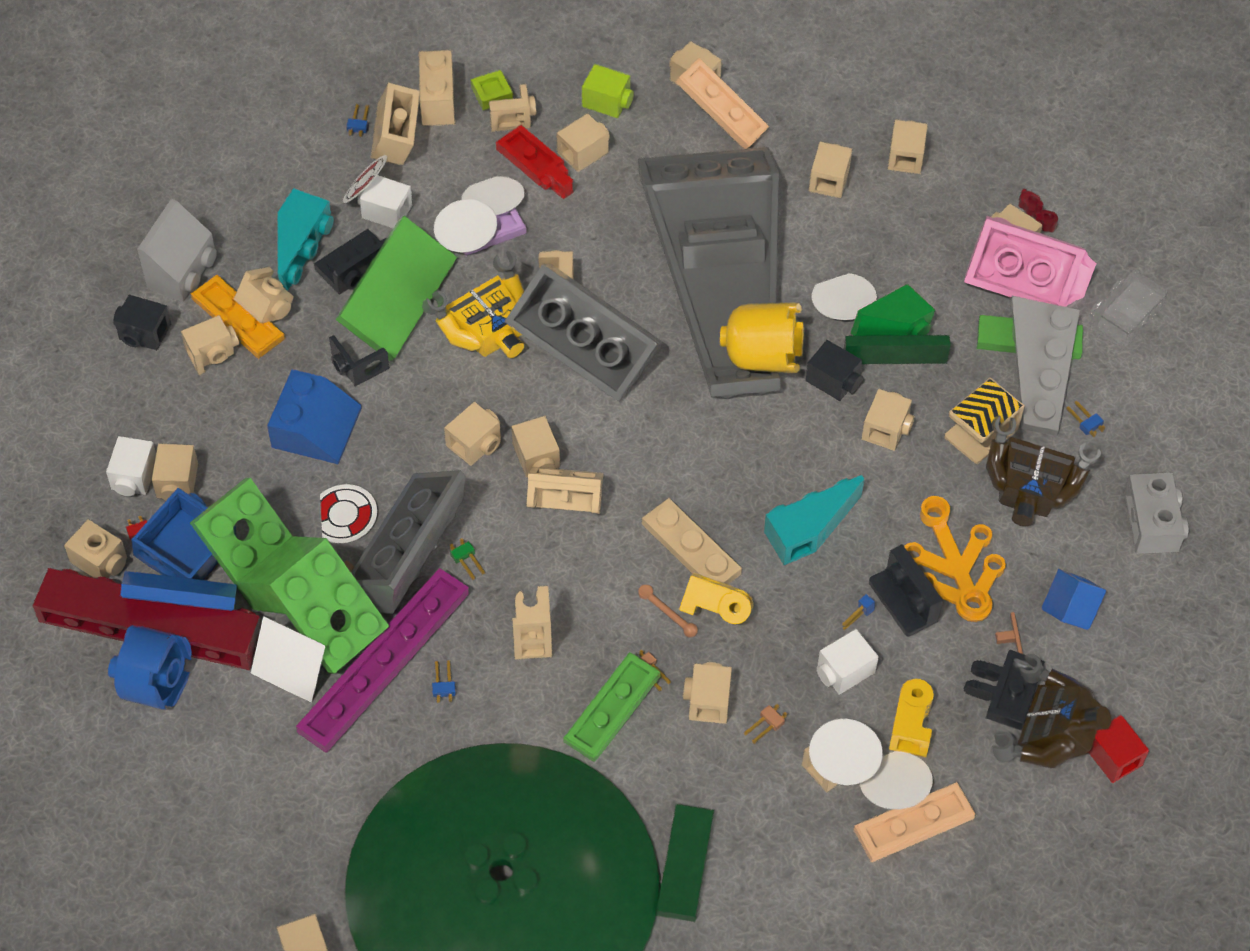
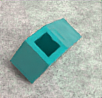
(300, 227)
(806, 524)

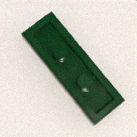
(899, 349)
(685, 863)

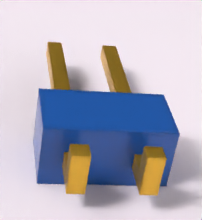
(356, 125)
(1090, 424)
(443, 689)

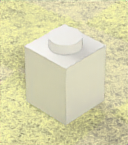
(385, 201)
(131, 466)
(846, 662)

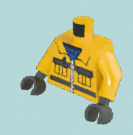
(479, 316)

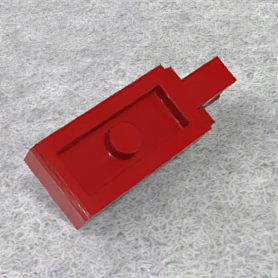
(536, 160)

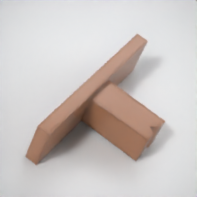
(1010, 636)

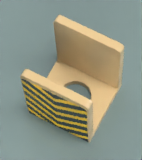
(975, 416)

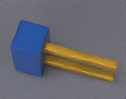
(865, 605)

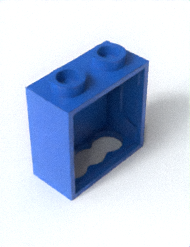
(171, 543)

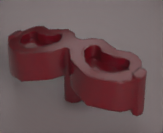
(1033, 207)

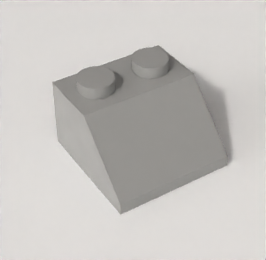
(176, 252)

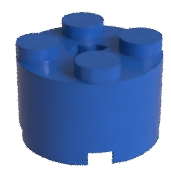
(151, 667)

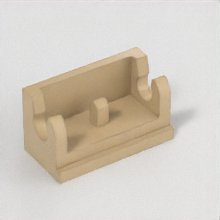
(564, 489)
(532, 627)

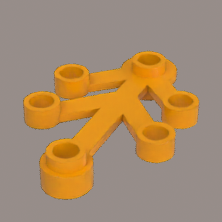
(958, 566)

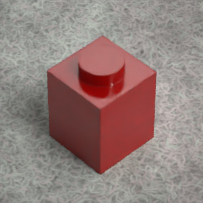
(1118, 750)

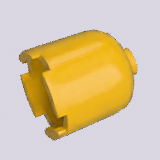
(764, 337)

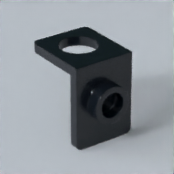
(355, 370)

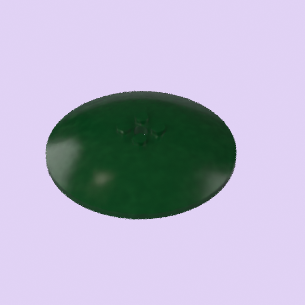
(564, 830)

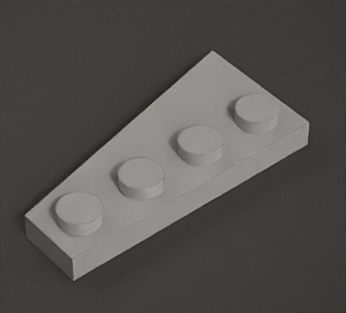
(1044, 351)

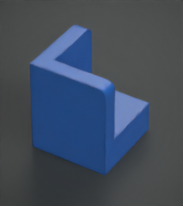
(1073, 599)

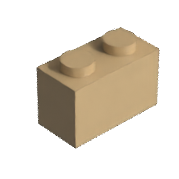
(436, 87)
(395, 123)

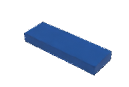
(178, 590)

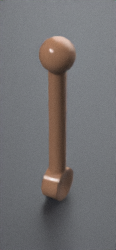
(646, 592)

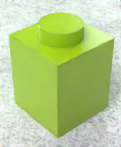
(606, 91)

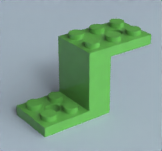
(289, 574)

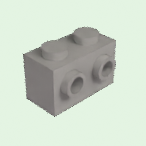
(1155, 513)

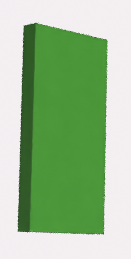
(394, 287)

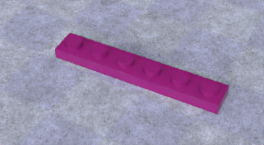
(382, 660)

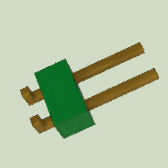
(463, 552)

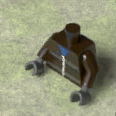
(1033, 476)
(1058, 722)

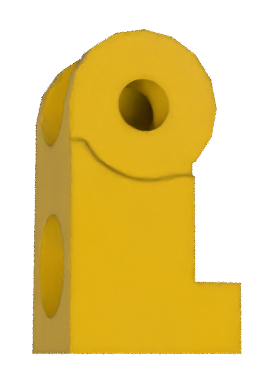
(728, 601)
(912, 708)

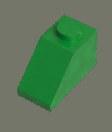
(895, 314)

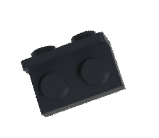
(349, 262)
(907, 592)

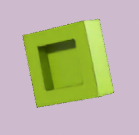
(491, 88)

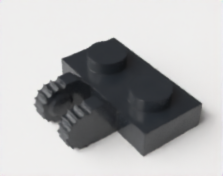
(1010, 696)

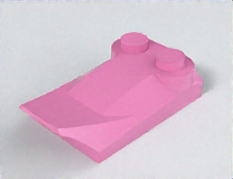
(1028, 264)

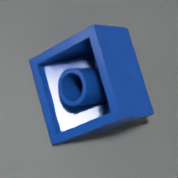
(313, 418)

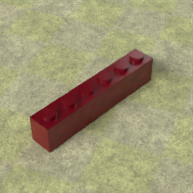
(98, 609)

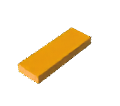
(218, 299)

